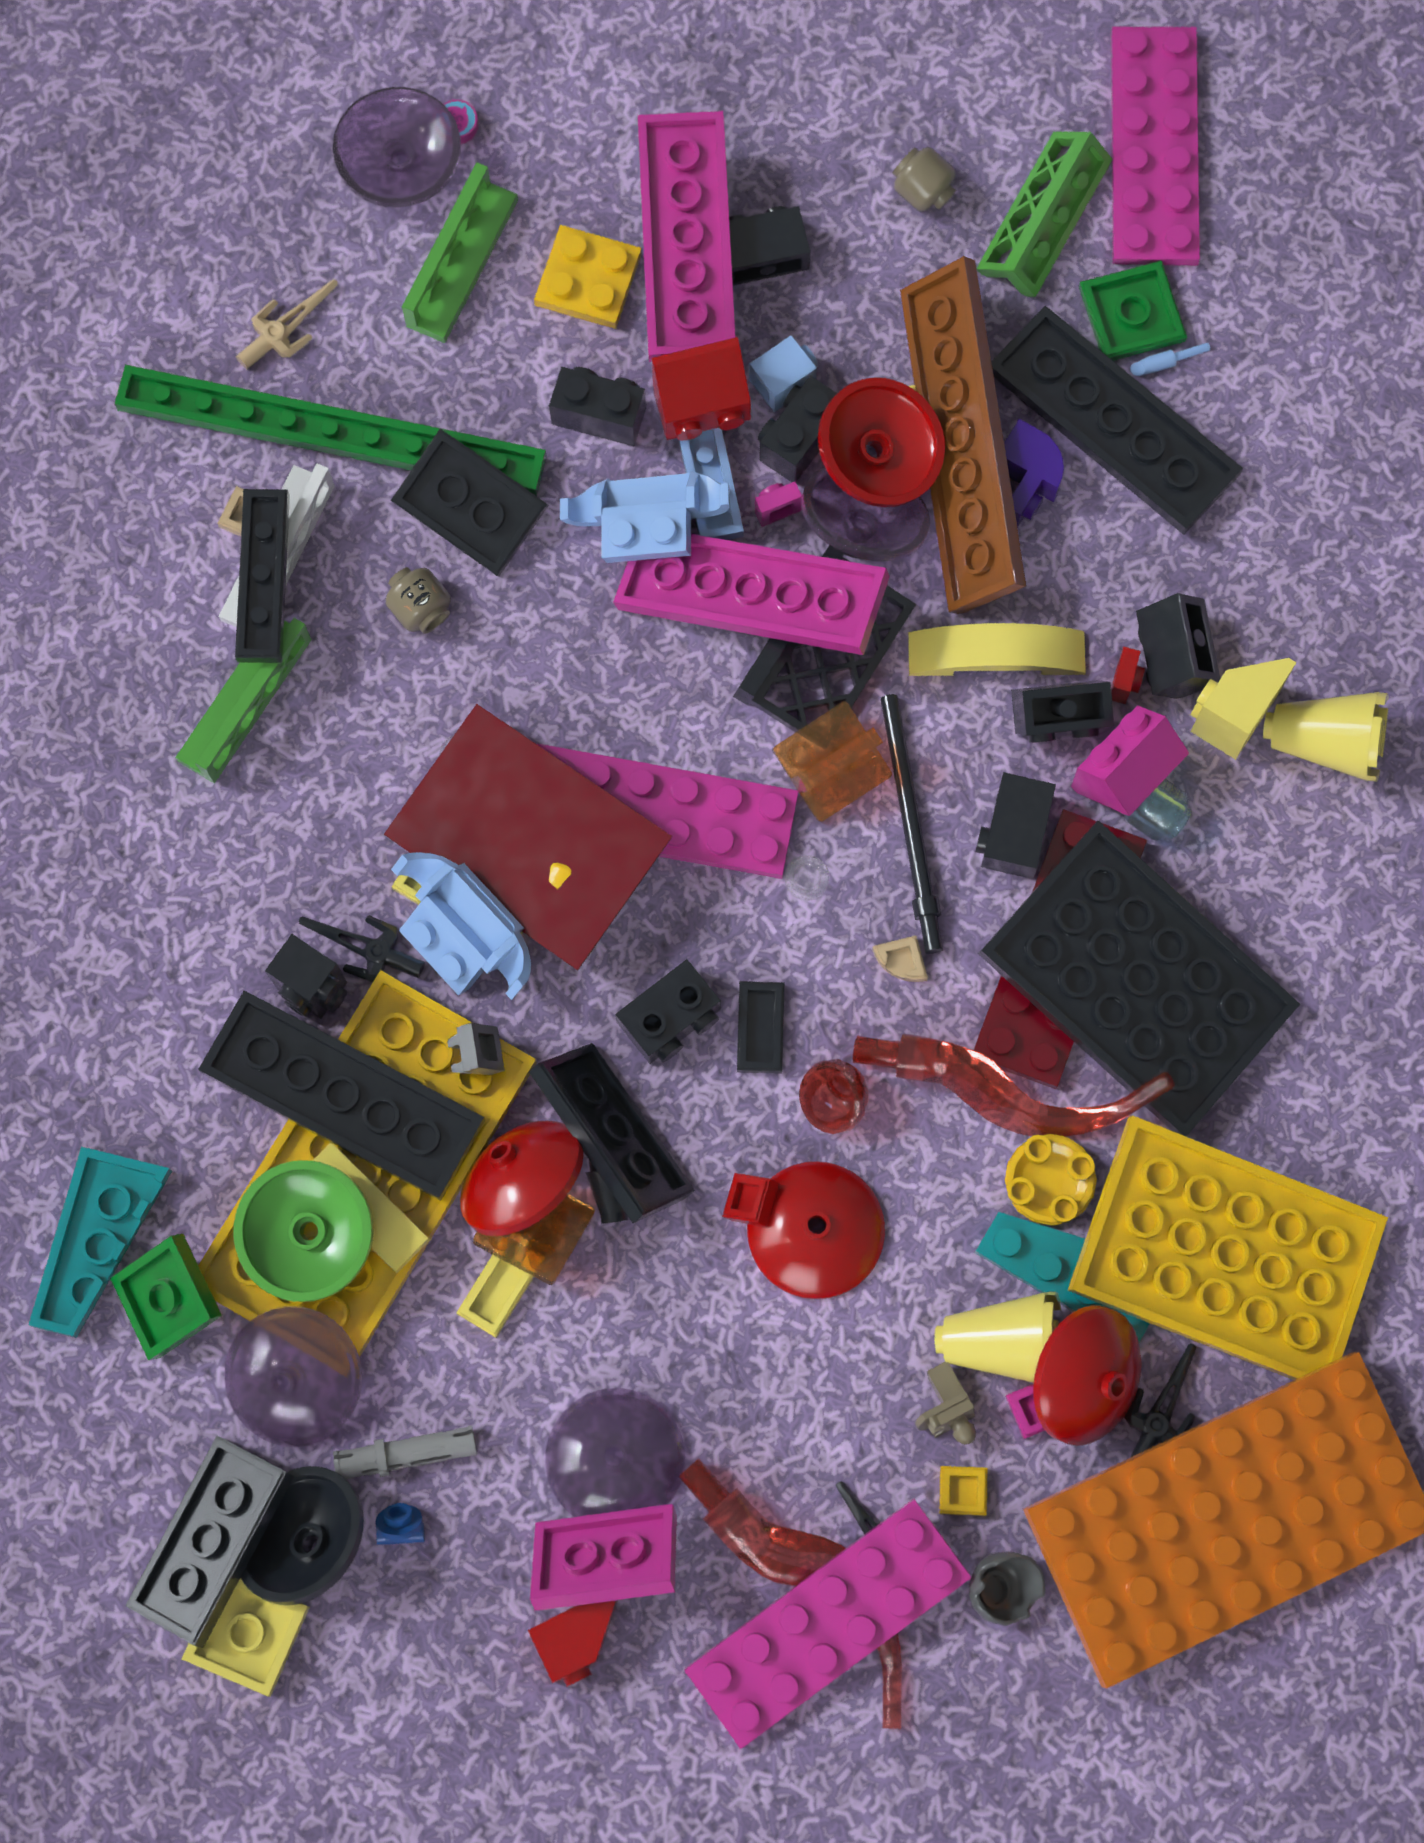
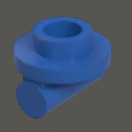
(399, 1525)

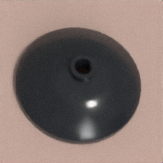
(315, 1509)

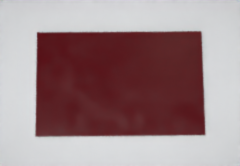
(514, 814)

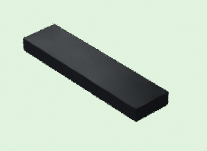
(262, 576)

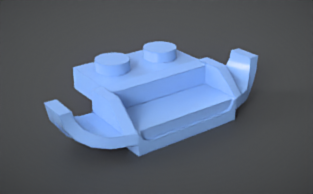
(646, 514)
(462, 925)

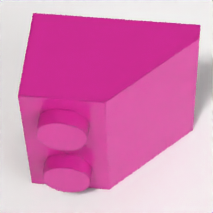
(1130, 761)

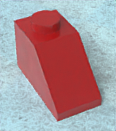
(573, 1640)

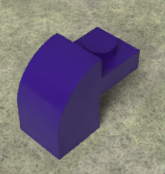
(1035, 465)

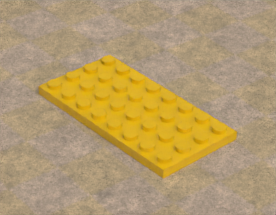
(412, 1038)

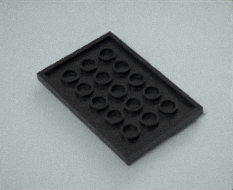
(1139, 977)

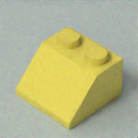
(1236, 704)

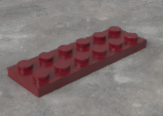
(1014, 1029)

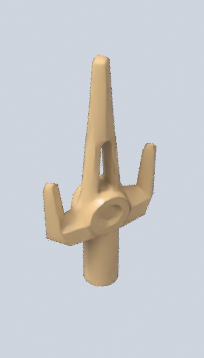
(275, 334)

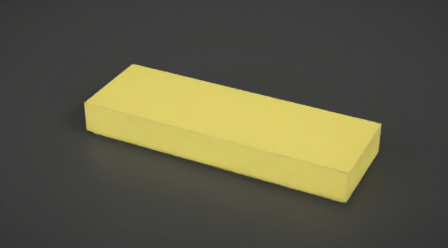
(394, 1234)

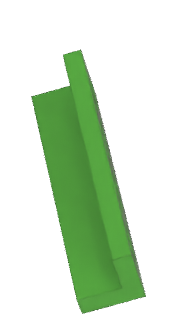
(1053, 209)
(458, 255)
(239, 707)

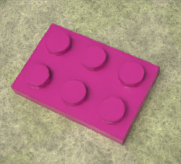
(604, 1557)

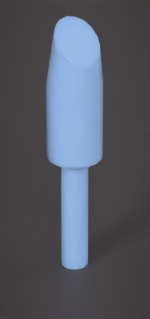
(1165, 360)

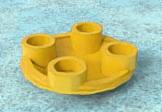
(1050, 1179)

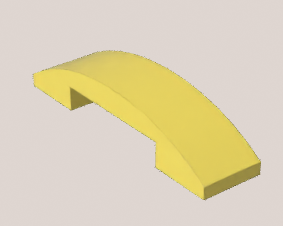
(996, 648)

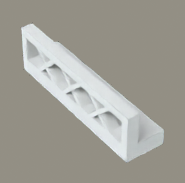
(307, 500)

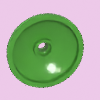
(272, 1226)

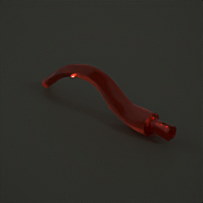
(991, 1091)
(784, 1558)

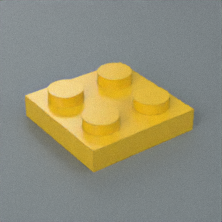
(587, 276)

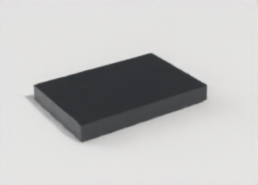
(469, 502)

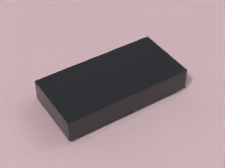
(760, 1027)

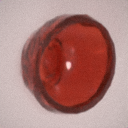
(839, 1086)

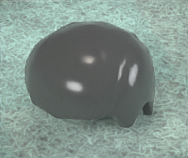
(1006, 1587)

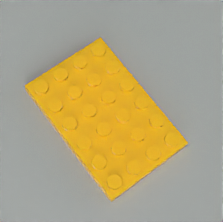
(1227, 1252)

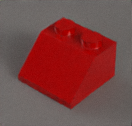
(701, 389)

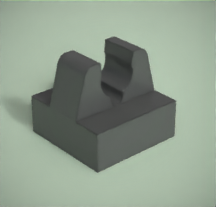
(478, 1048)

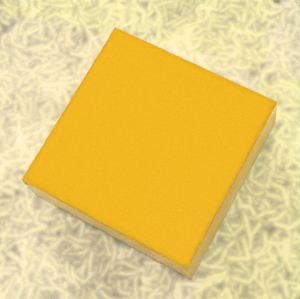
(963, 1490)

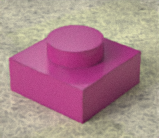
(777, 503)

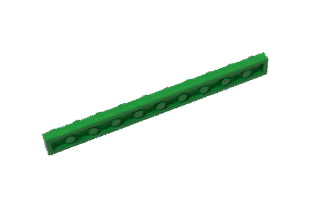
(308, 424)

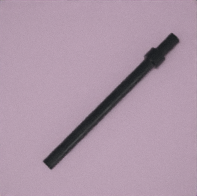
(925, 906)

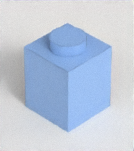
(781, 370)

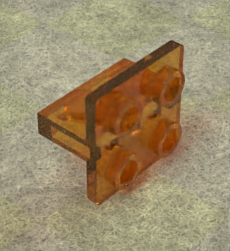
(833, 761)
(544, 1246)

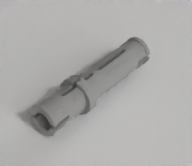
(404, 1453)

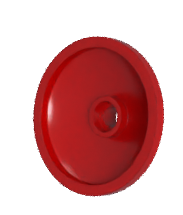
(897, 426)
(520, 1178)
(823, 1262)
(1087, 1375)

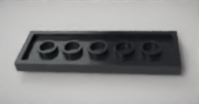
(1115, 420)
(342, 1095)

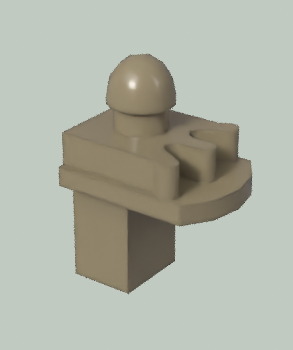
(954, 1408)

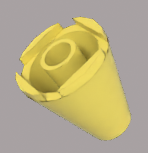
(1332, 732)
(1001, 1336)

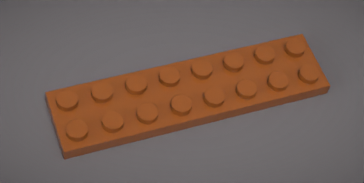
(973, 488)

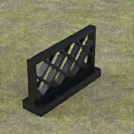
(778, 653)

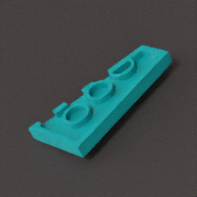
(96, 1226)
(1040, 1259)

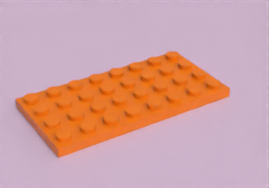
(1229, 1519)

